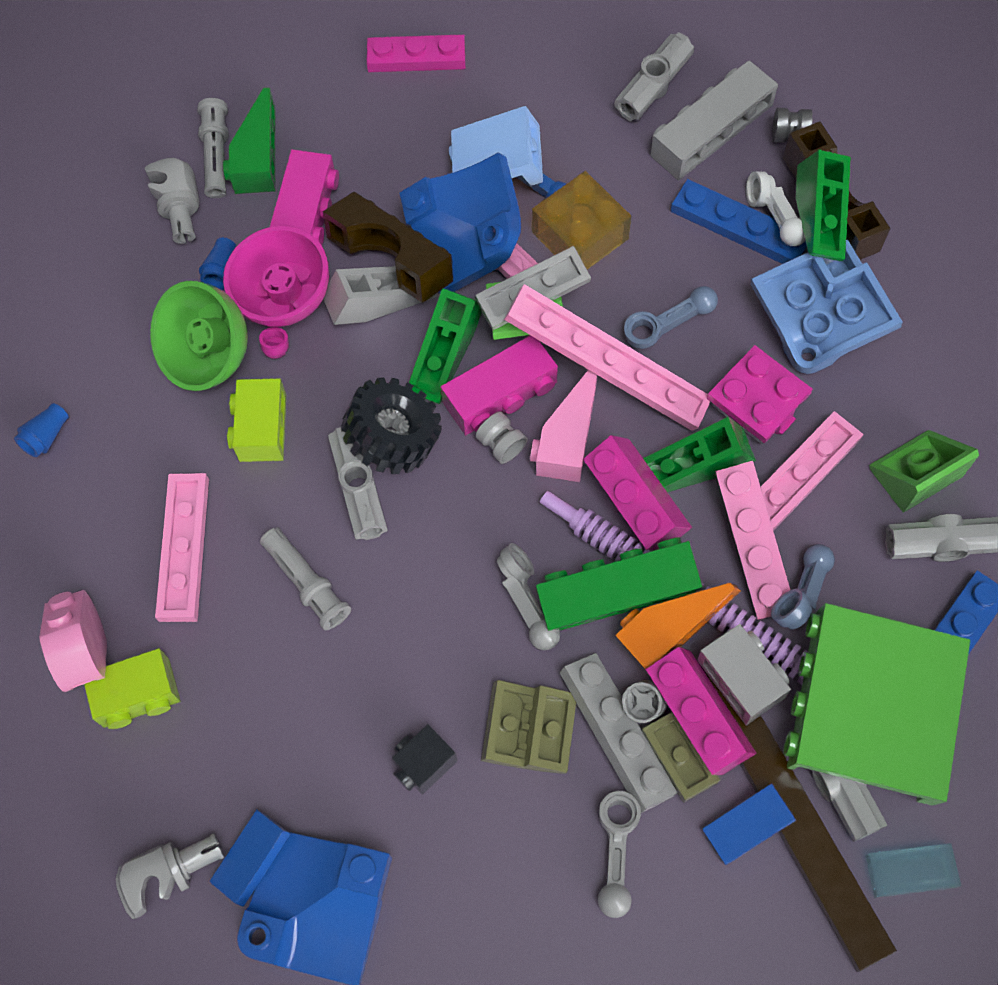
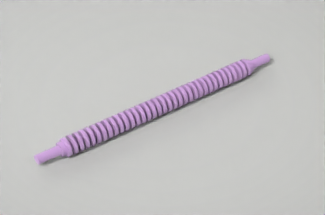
(583, 522)

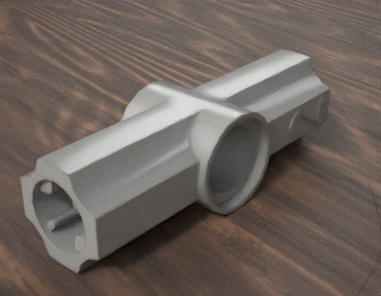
(654, 76)
(361, 501)
(943, 538)
(852, 804)

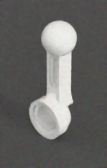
(763, 191)

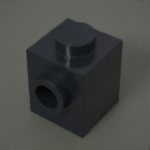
(422, 759)

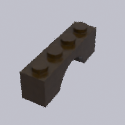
(865, 223)
(361, 225)

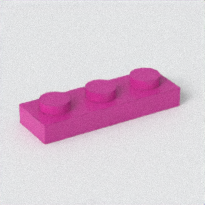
(416, 53)

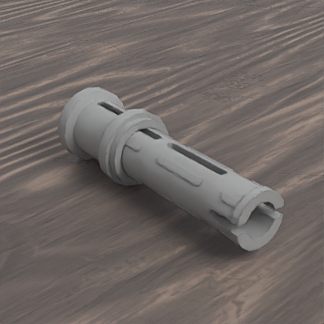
(215, 123)
(314, 590)

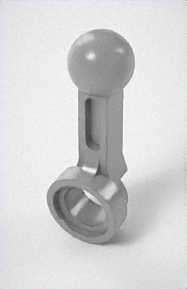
(518, 568)
(614, 897)

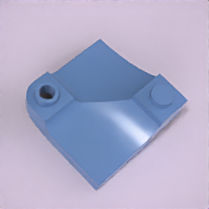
(825, 307)

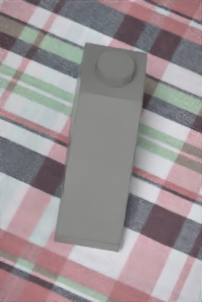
(365, 294)

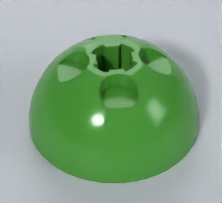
(198, 335)

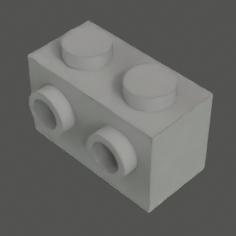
(744, 673)

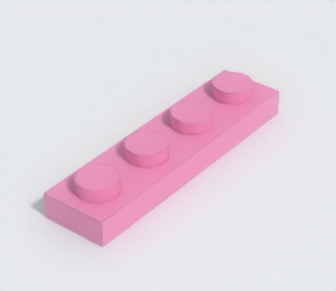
(808, 466)
(753, 536)
(182, 548)

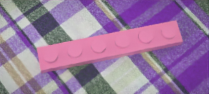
(607, 357)

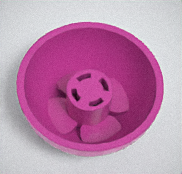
(277, 276)

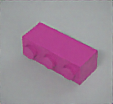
(306, 192)
(500, 384)
(636, 492)
(700, 711)

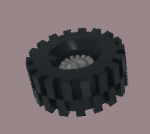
(387, 406)

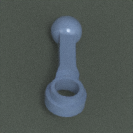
(701, 301)
(797, 604)

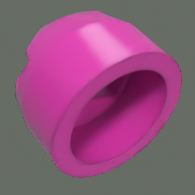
(274, 342)

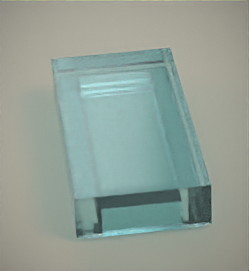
(913, 870)

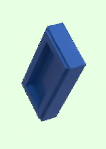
(749, 824)
(250, 858)

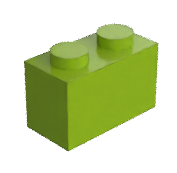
(258, 420)
(133, 689)

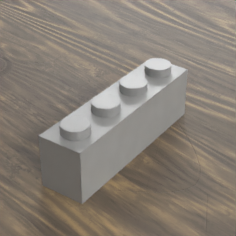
(713, 119)

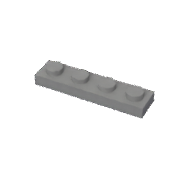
(616, 733)

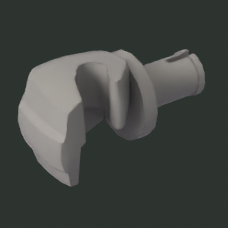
(176, 194)
(168, 866)

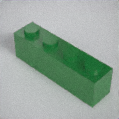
(619, 586)

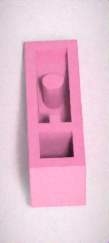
(565, 434)

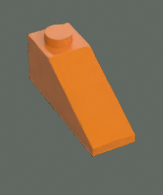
(670, 624)

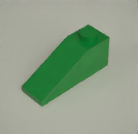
(253, 149)
(823, 203)
(445, 343)
(700, 455)

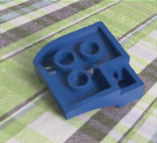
(469, 215)
(317, 908)

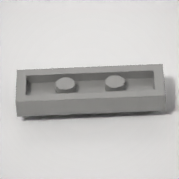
(550, 278)

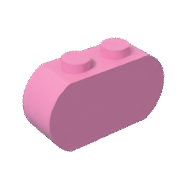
(73, 640)

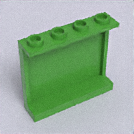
(878, 702)

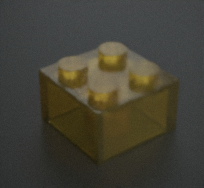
(581, 217)

